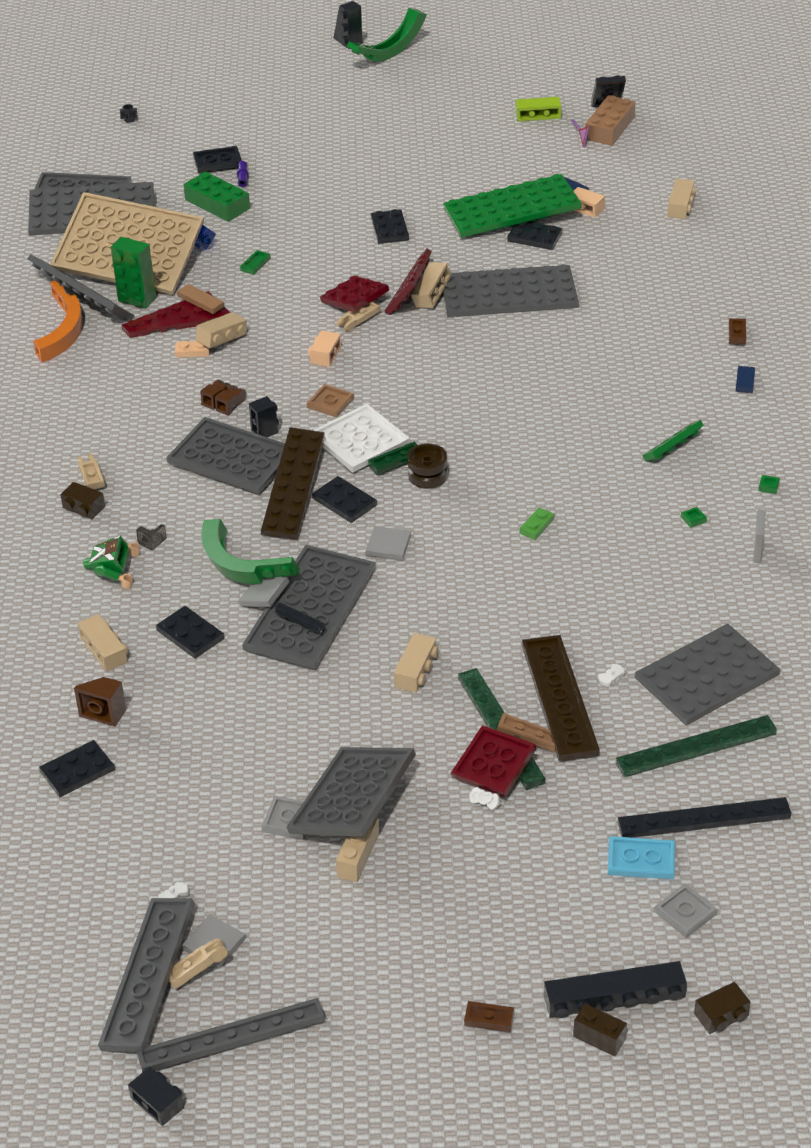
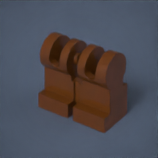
(222, 396)

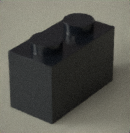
(263, 417)
(156, 1095)

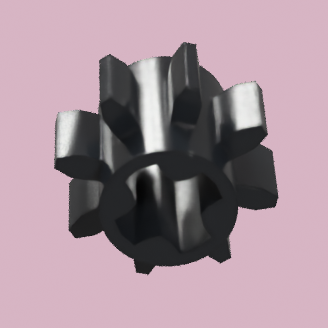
(128, 113)

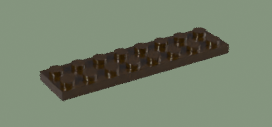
(293, 484)
(560, 698)

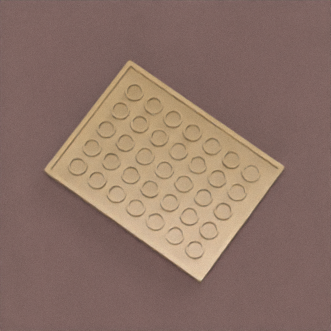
(101, 222)

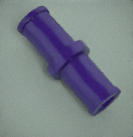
(242, 174)

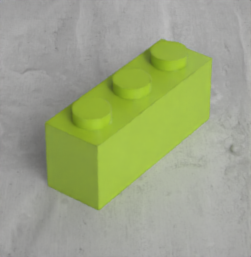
(538, 108)

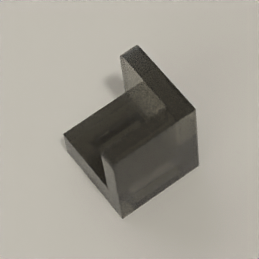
(151, 538)

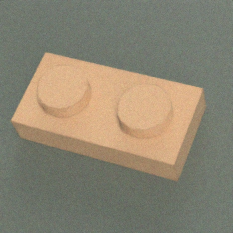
(191, 349)

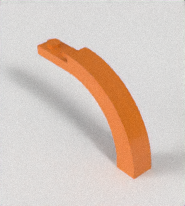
(69, 330)

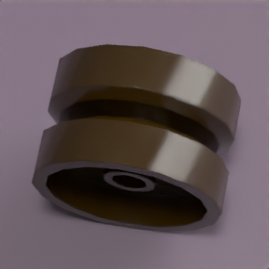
(427, 465)

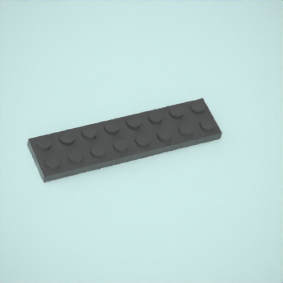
(80, 288)
(146, 975)

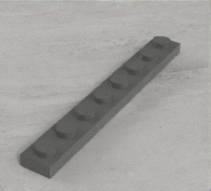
(231, 1035)

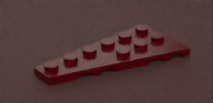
(409, 282)
(177, 316)

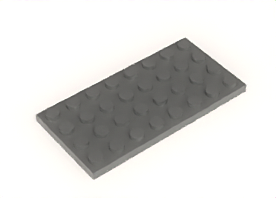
(54, 207)
(510, 291)
(323, 590)

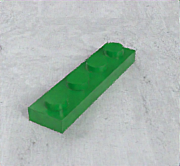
(678, 438)

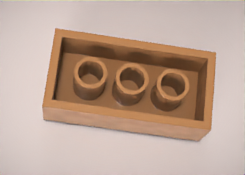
(610, 120)

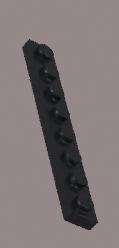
(704, 817)

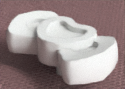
(611, 675)
(485, 798)
(176, 891)

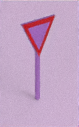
(583, 132)

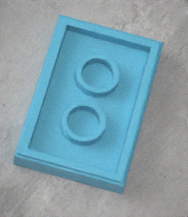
(641, 857)

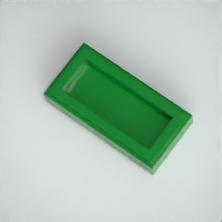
(255, 262)

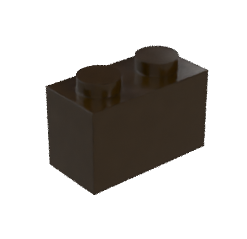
(82, 500)
(722, 1008)
(600, 1029)

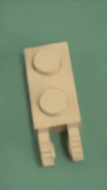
(352, 319)
(90, 472)
(197, 962)

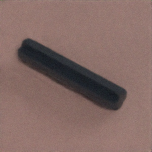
(300, 618)

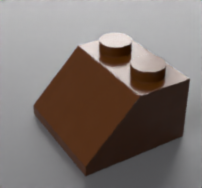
(101, 700)

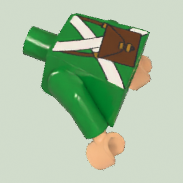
(110, 559)

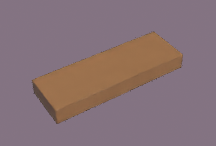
(200, 298)
(527, 731)

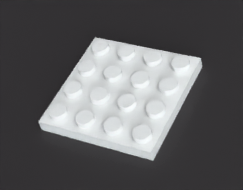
(360, 437)

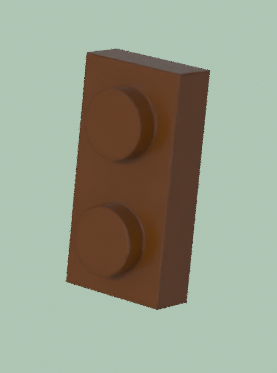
(737, 331)
(489, 1016)

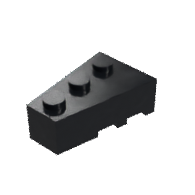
(349, 24)

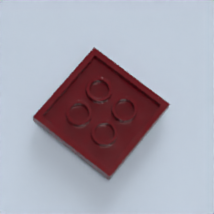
(354, 293)
(493, 761)

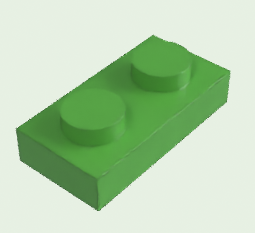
(537, 523)

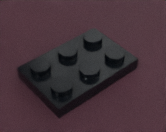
(607, 86)
(217, 159)
(389, 226)
(535, 235)
(344, 499)
(190, 632)
(76, 768)

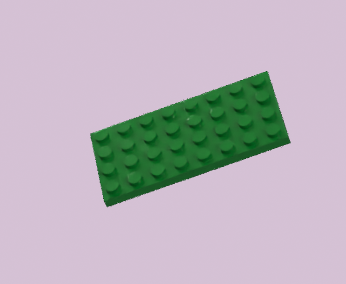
(511, 205)

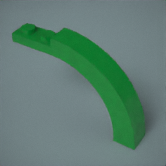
(396, 42)
(238, 569)

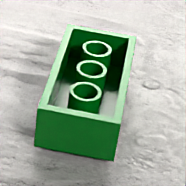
(216, 196)
(133, 272)

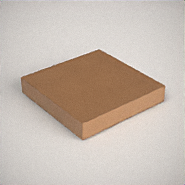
(330, 400)

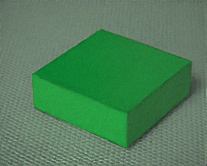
(769, 484)
(693, 517)

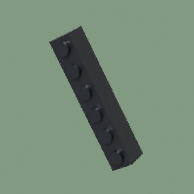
(615, 989)

